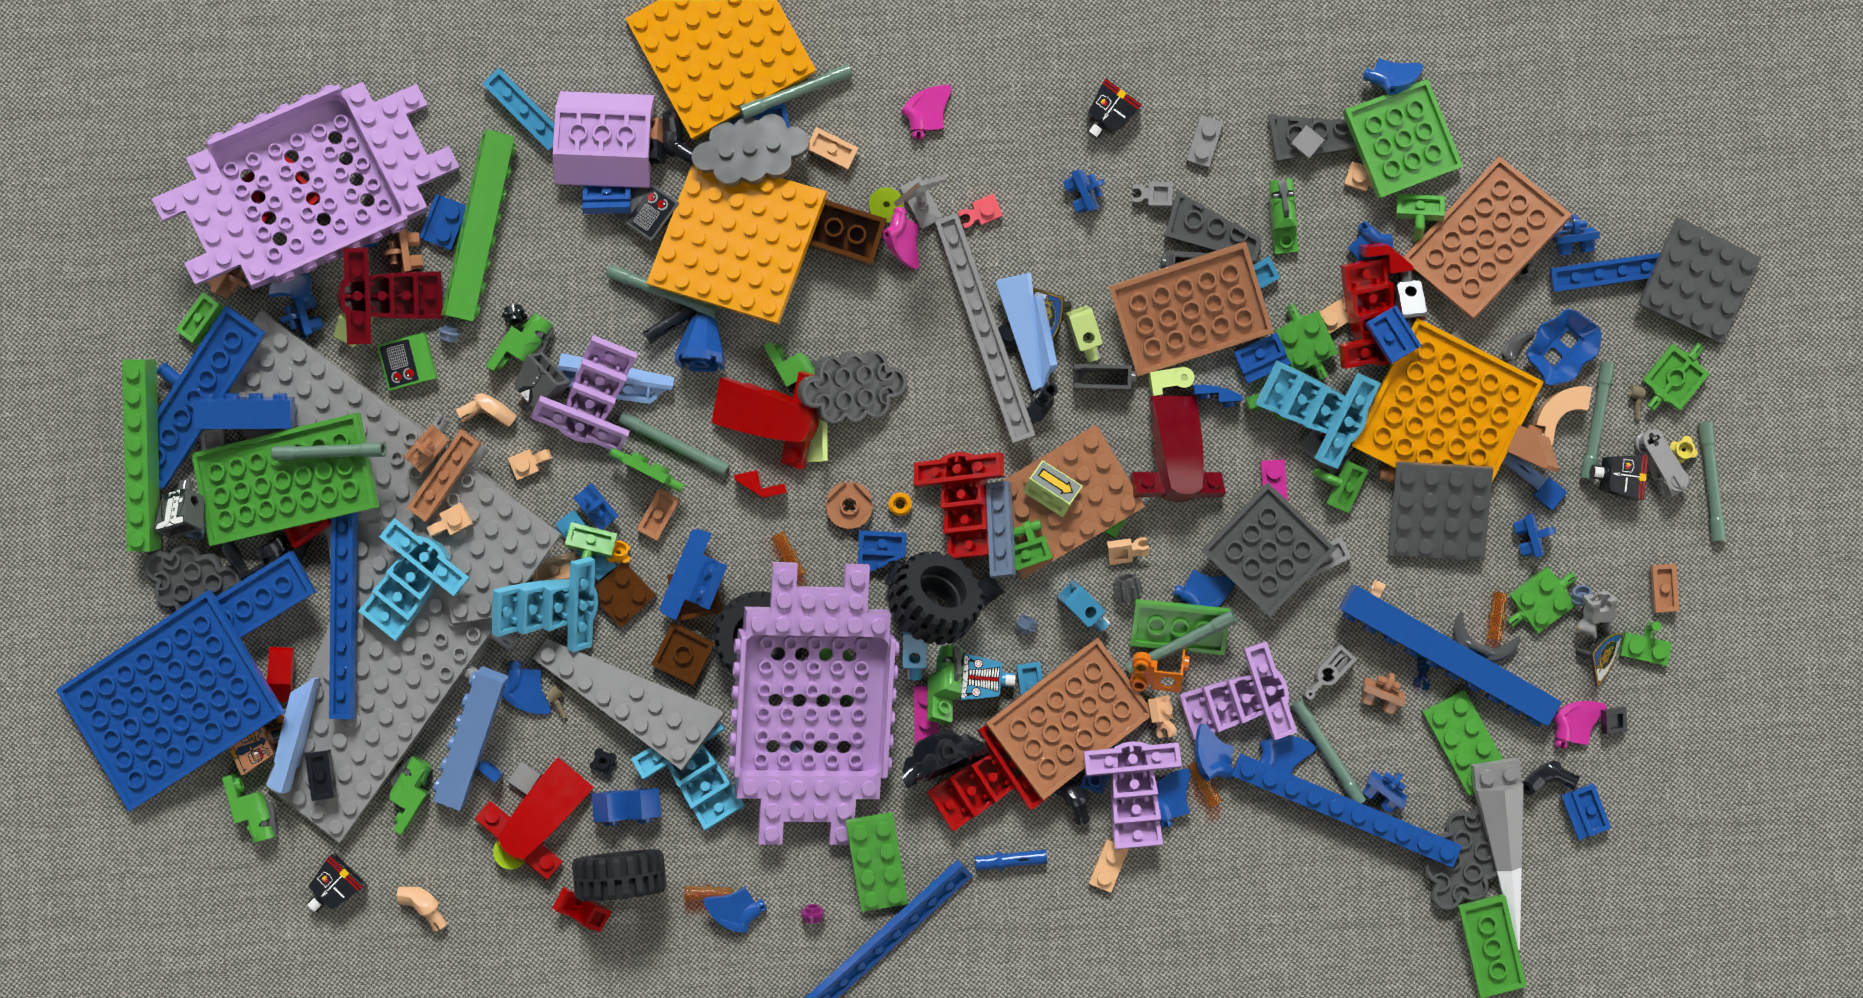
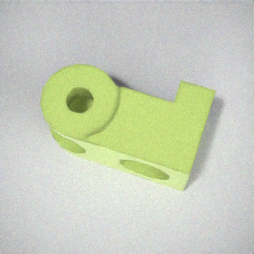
(1177, 377)

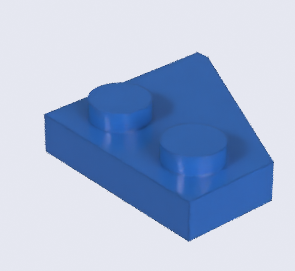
(880, 548)

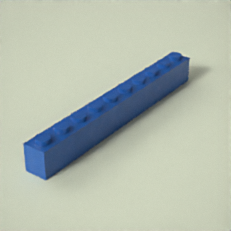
(1449, 655)

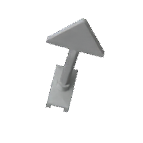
(920, 200)

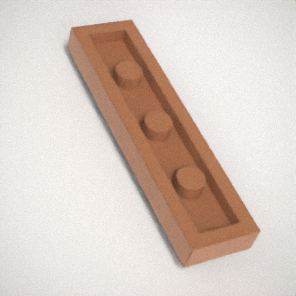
(444, 475)

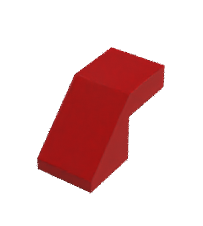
(1395, 261)
(753, 482)
(281, 671)
(588, 914)

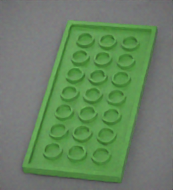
(256, 495)

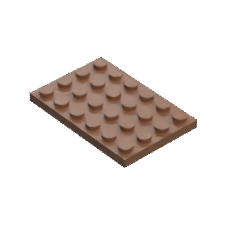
(1487, 237)
(1191, 308)
(1098, 506)
(1069, 711)

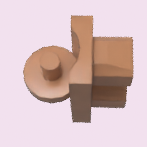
(404, 240)
(227, 283)
(426, 448)
(1385, 689)

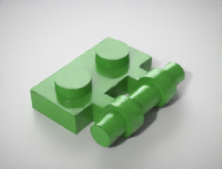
(1033, 550)

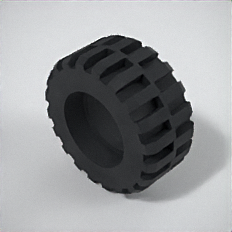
(921, 615)
(728, 624)
(619, 875)

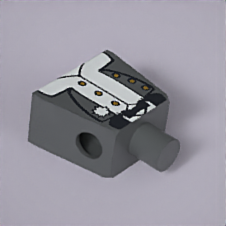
(180, 512)

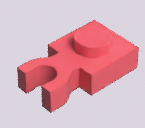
(984, 210)

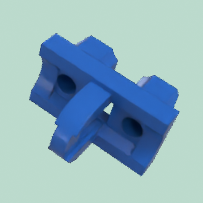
(1535, 546)

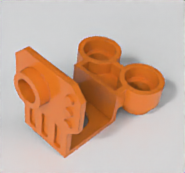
(1146, 673)

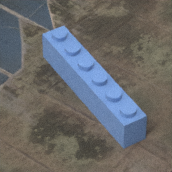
(470, 738)

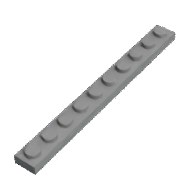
(985, 328)

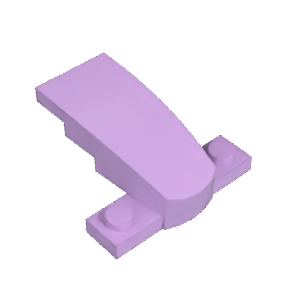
(591, 397)
(1242, 698)
(1133, 789)

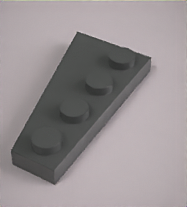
(1286, 128)
(1203, 228)

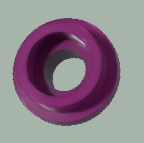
(812, 913)

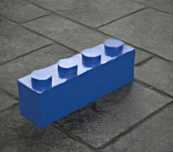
(244, 412)

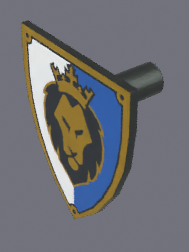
(1055, 309)
(1602, 655)

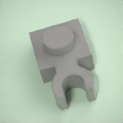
(1158, 194)

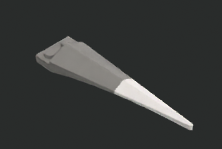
(1500, 803)

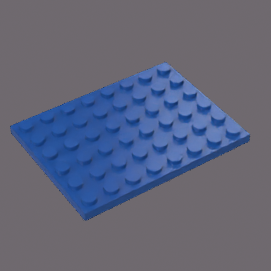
(170, 700)

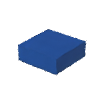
(1550, 493)
(490, 770)

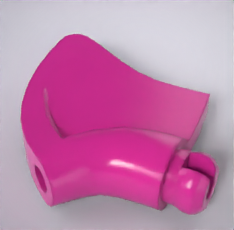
(926, 110)
(902, 238)
(1576, 721)

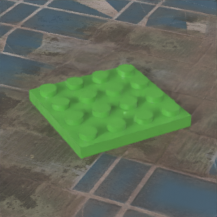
(1402, 139)

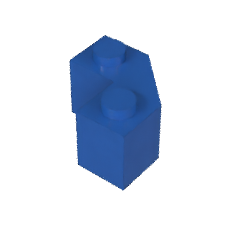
(629, 804)

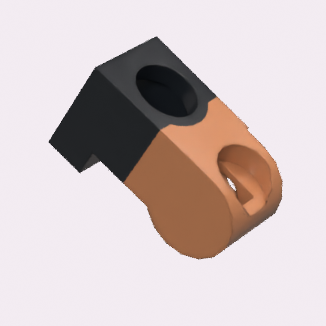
(656, 152)

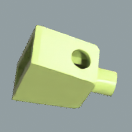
(1081, 322)

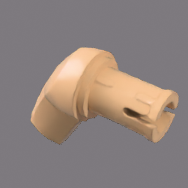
(489, 406)
(423, 903)

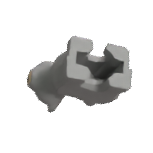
(1597, 612)

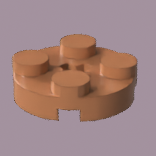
(835, 505)

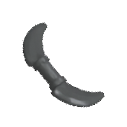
(1513, 346)
(1491, 653)

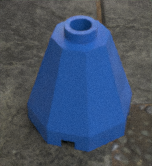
(701, 346)

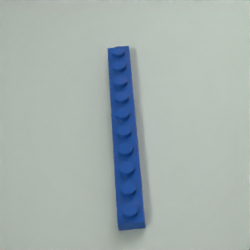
(343, 617)
(1346, 810)
(893, 932)

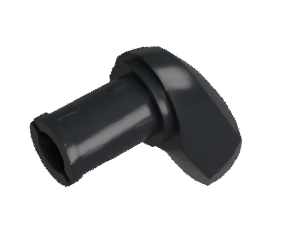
(1041, 402)
(1546, 773)
(1076, 798)

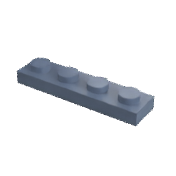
(1000, 529)

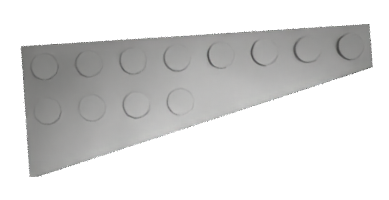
(655, 714)

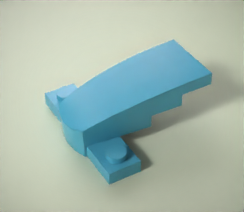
(1320, 407)
(410, 580)
(550, 606)
(701, 782)

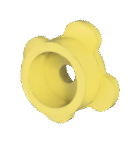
(1687, 443)

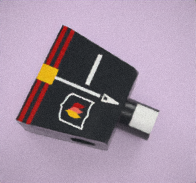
(1111, 109)
(1622, 475)
(334, 884)

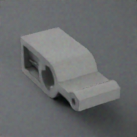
(1338, 662)

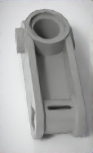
(1662, 463)

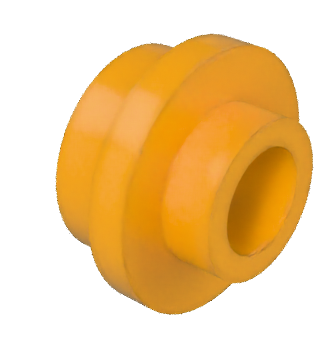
(900, 496)

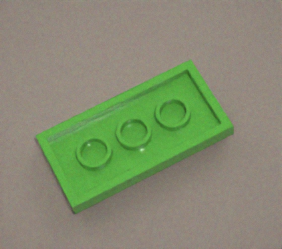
(1163, 622)
(1461, 736)
(877, 861)
(1492, 946)

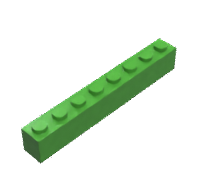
(478, 226)
(141, 453)

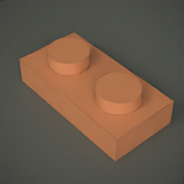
(658, 514)
(1664, 588)

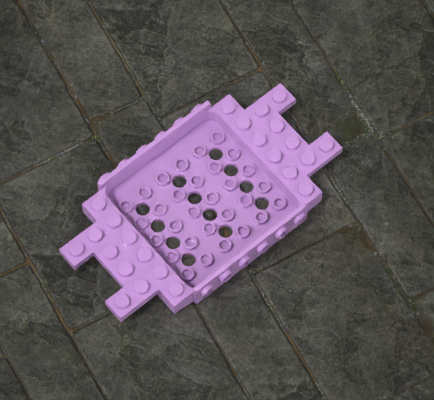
(382, 152)
(810, 783)

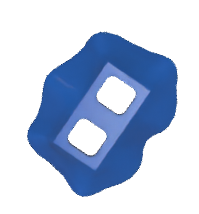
(1573, 358)

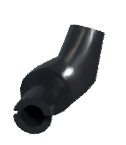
(673, 137)

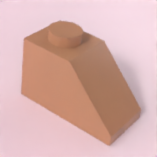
(1534, 447)

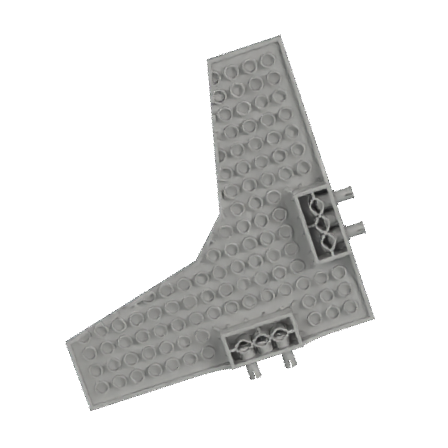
(408, 678)

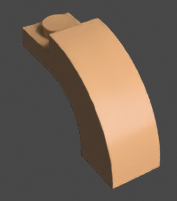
(1557, 405)

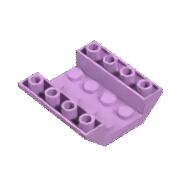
(602, 139)

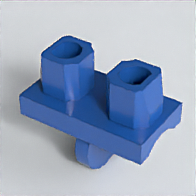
(1079, 181)
(1585, 236)
(306, 325)
(596, 506)
(1389, 786)

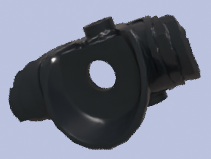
(939, 755)

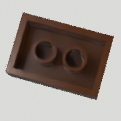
(848, 233)

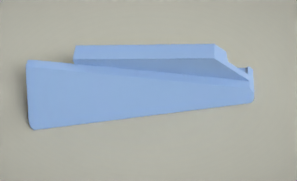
(1030, 327)
(639, 385)
(293, 736)

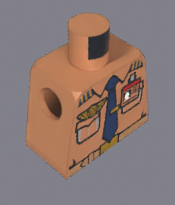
(256, 749)

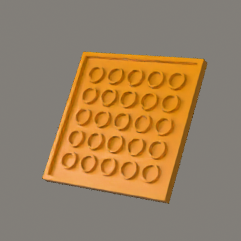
(719, 55)
(738, 243)
(1447, 405)

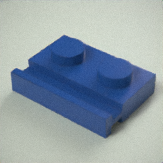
(606, 199)
(443, 222)
(1393, 335)
(1259, 358)
(1585, 811)

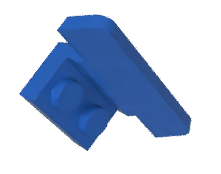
(694, 577)

